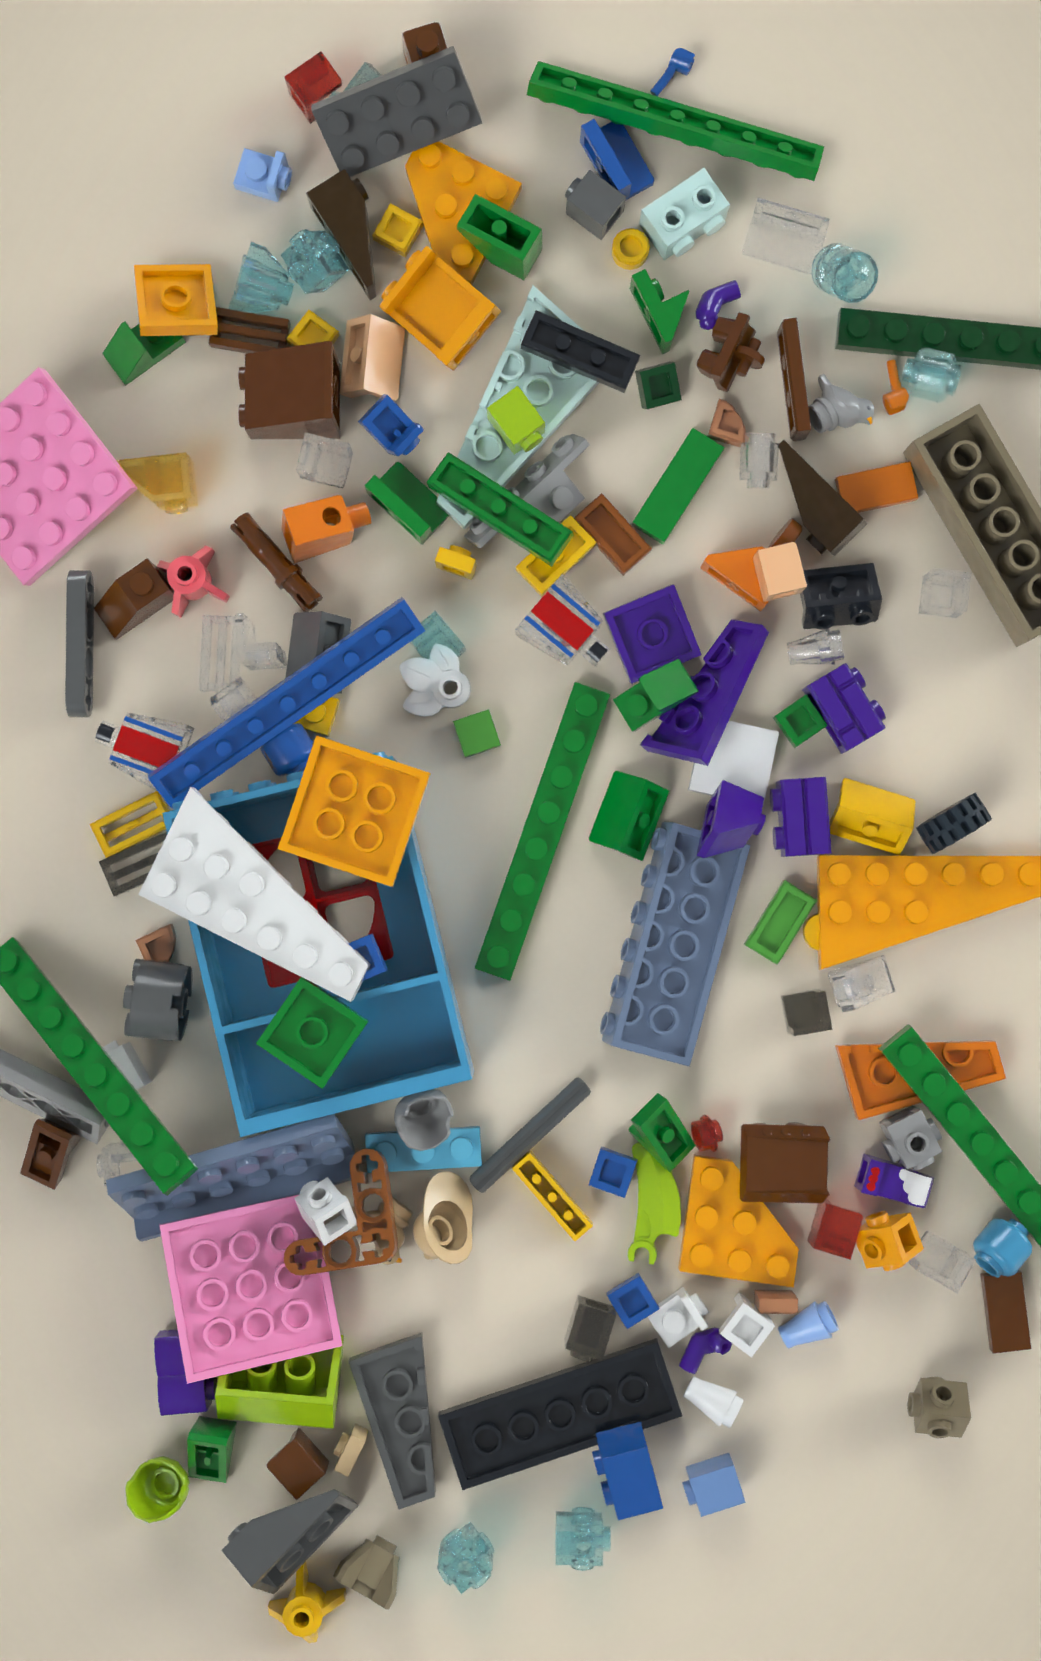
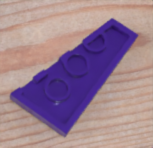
(697, 724)

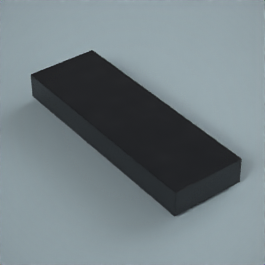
(580, 351)

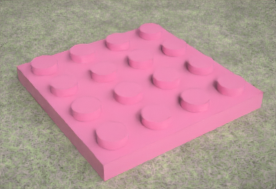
(52, 477)
(238, 1298)

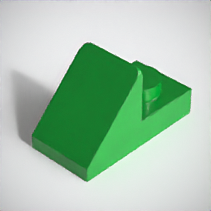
(660, 316)
(135, 354)
(655, 694)
(661, 1132)

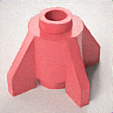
(197, 586)

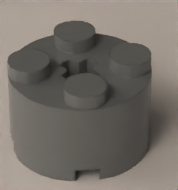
(158, 1000)

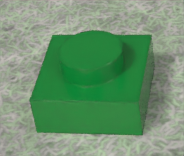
(800, 721)

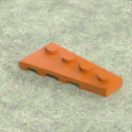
(879, 1088)

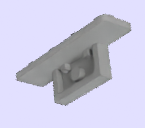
(543, 487)

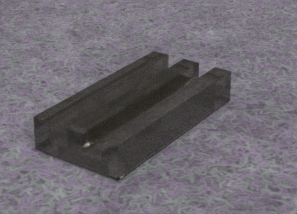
(111, 877)

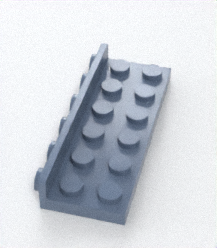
(673, 946)
(240, 1174)

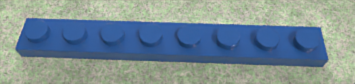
(287, 702)

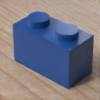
(628, 1471)

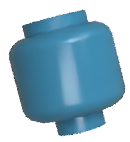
(1002, 1247)

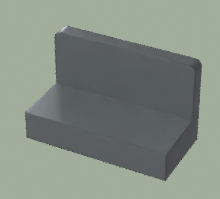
(312, 635)

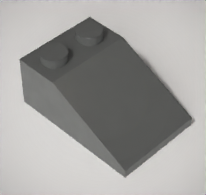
(280, 1542)

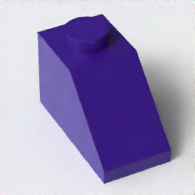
(730, 820)

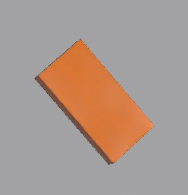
(878, 487)

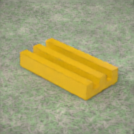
(103, 839)

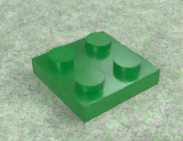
(312, 1032)

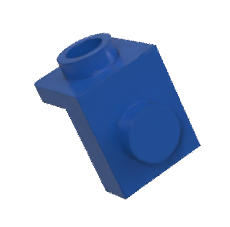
(391, 427)

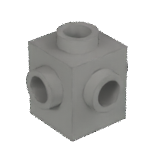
(903, 1128)

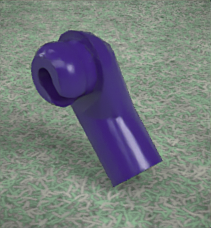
(712, 301)
(700, 1344)

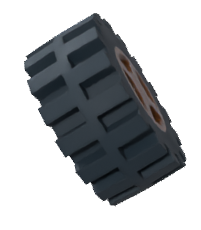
(954, 823)

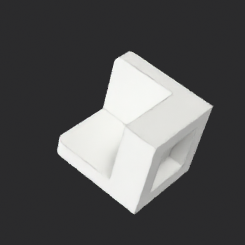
(746, 1326)

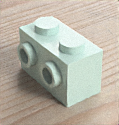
(684, 215)

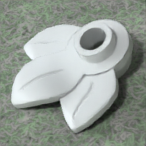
(429, 680)

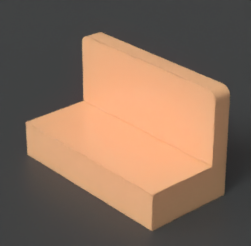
(372, 357)

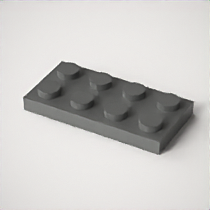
(397, 112)

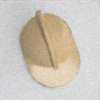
(445, 1222)

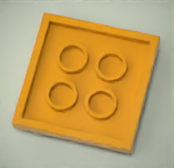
(354, 811)

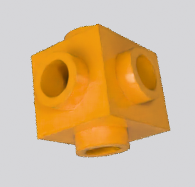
(888, 1240)

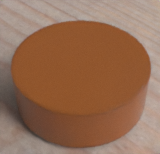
(787, 533)

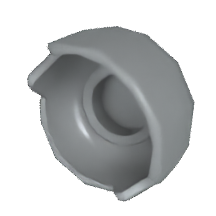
(423, 1119)

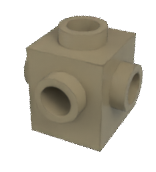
(940, 1407)

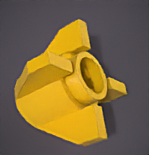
(305, 1606)

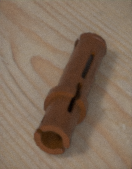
(282, 569)

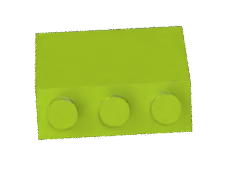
(284, 1392)

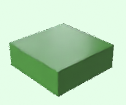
(477, 733)

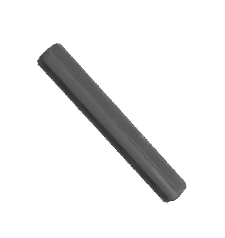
(530, 1135)

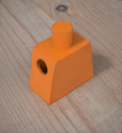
(310, 536)

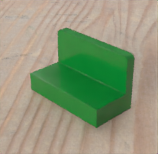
(407, 501)
(629, 815)

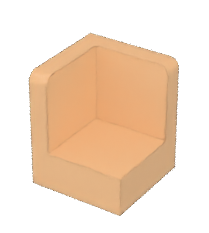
(779, 571)

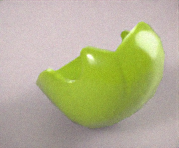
(157, 1489)

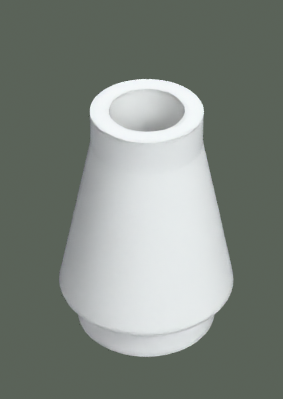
(714, 1401)

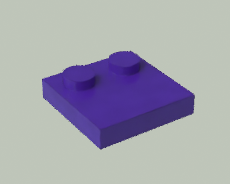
(651, 632)

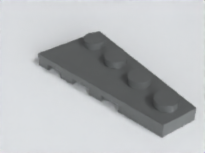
(397, 1408)

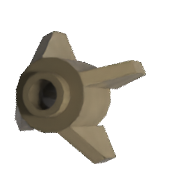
(371, 1571)

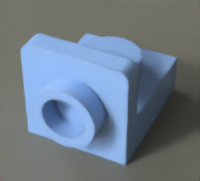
(263, 174)

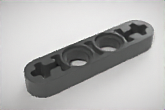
(79, 643)

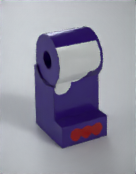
(893, 1181)

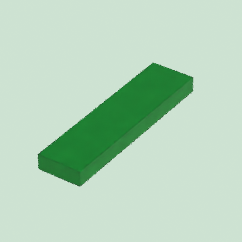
(500, 509)

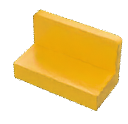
(873, 816)

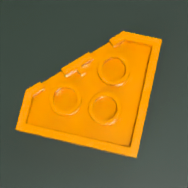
(443, 189)
(731, 1235)

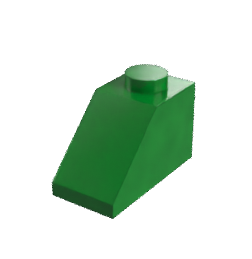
(501, 236)

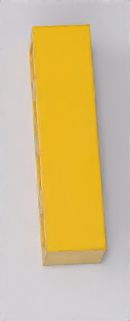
(552, 1195)

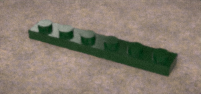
(966, 339)

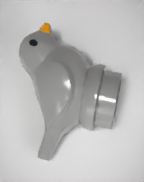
(838, 408)

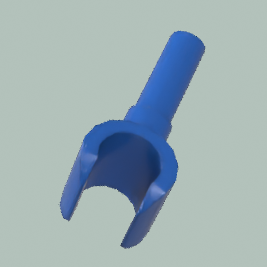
(680, 61)

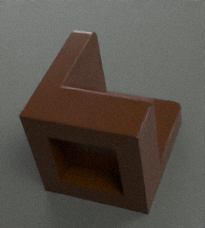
(298, 1464)

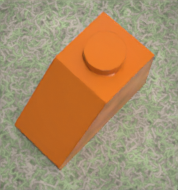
(737, 573)

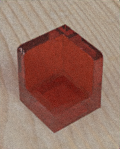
(312, 83)
(835, 1229)

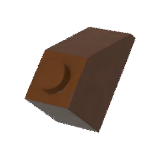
(134, 598)

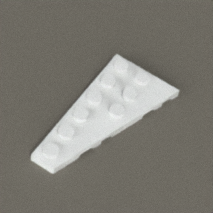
(234, 892)

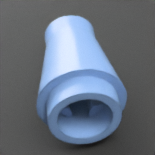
(810, 1325)

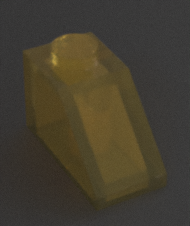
(164, 480)

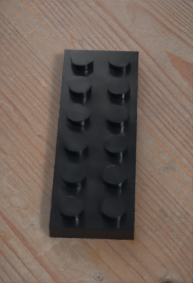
(558, 1413)

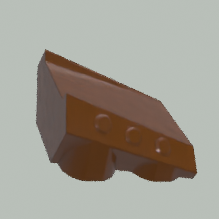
(784, 1163)

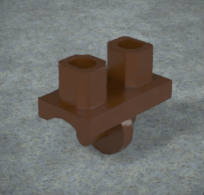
(736, 355)

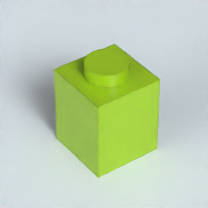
(516, 421)

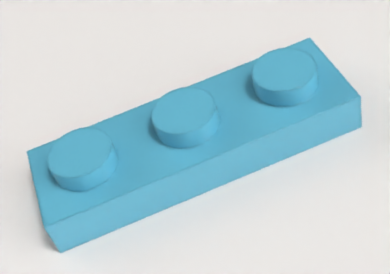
(458, 1151)

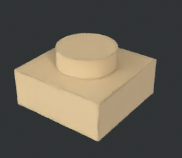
(349, 1448)

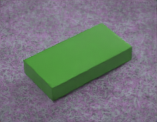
(780, 922)

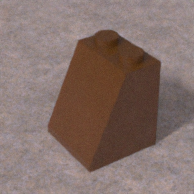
(291, 392)

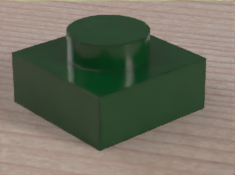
(658, 385)

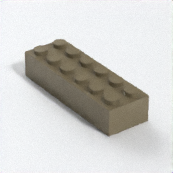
(986, 514)

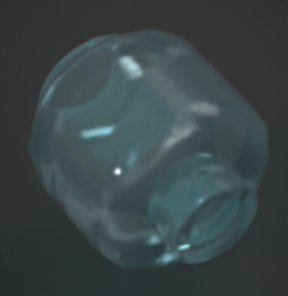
(932, 375)

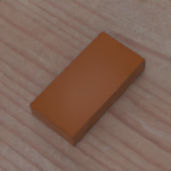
(613, 534)

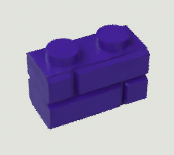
(846, 707)
(801, 817)

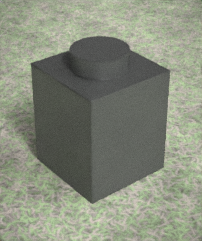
(594, 204)

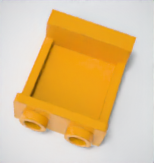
(439, 307)

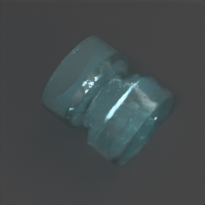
(844, 272)

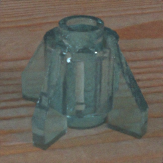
(261, 282)

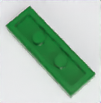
(678, 486)

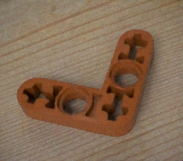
(366, 1225)

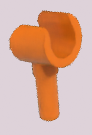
(896, 399)

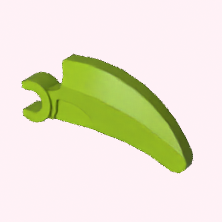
(657, 1203)

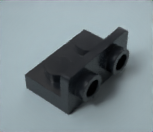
(840, 596)

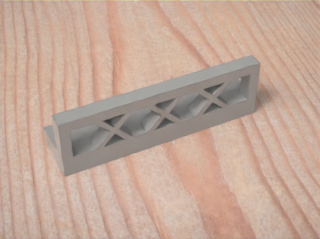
(50, 1097)

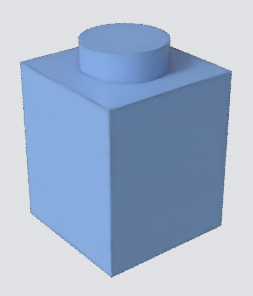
(713, 1485)

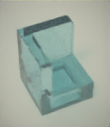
(437, 632)

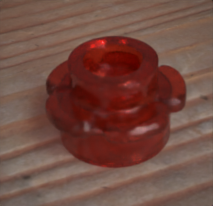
(706, 1133)

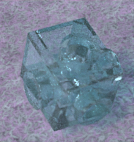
(314, 260)
(581, 1538)
(467, 1546)

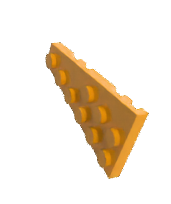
(893, 899)

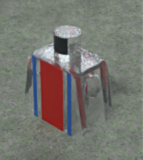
(563, 625)
(143, 743)

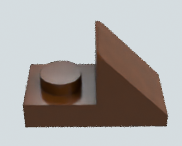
(48, 1152)

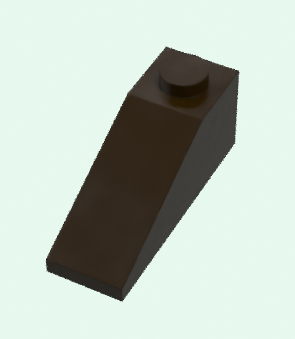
(344, 216)
(821, 508)

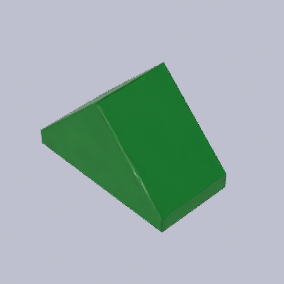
(210, 1448)

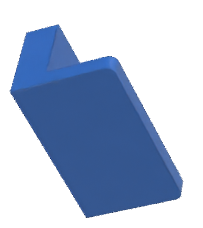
(616, 157)

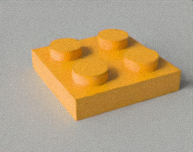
(175, 300)

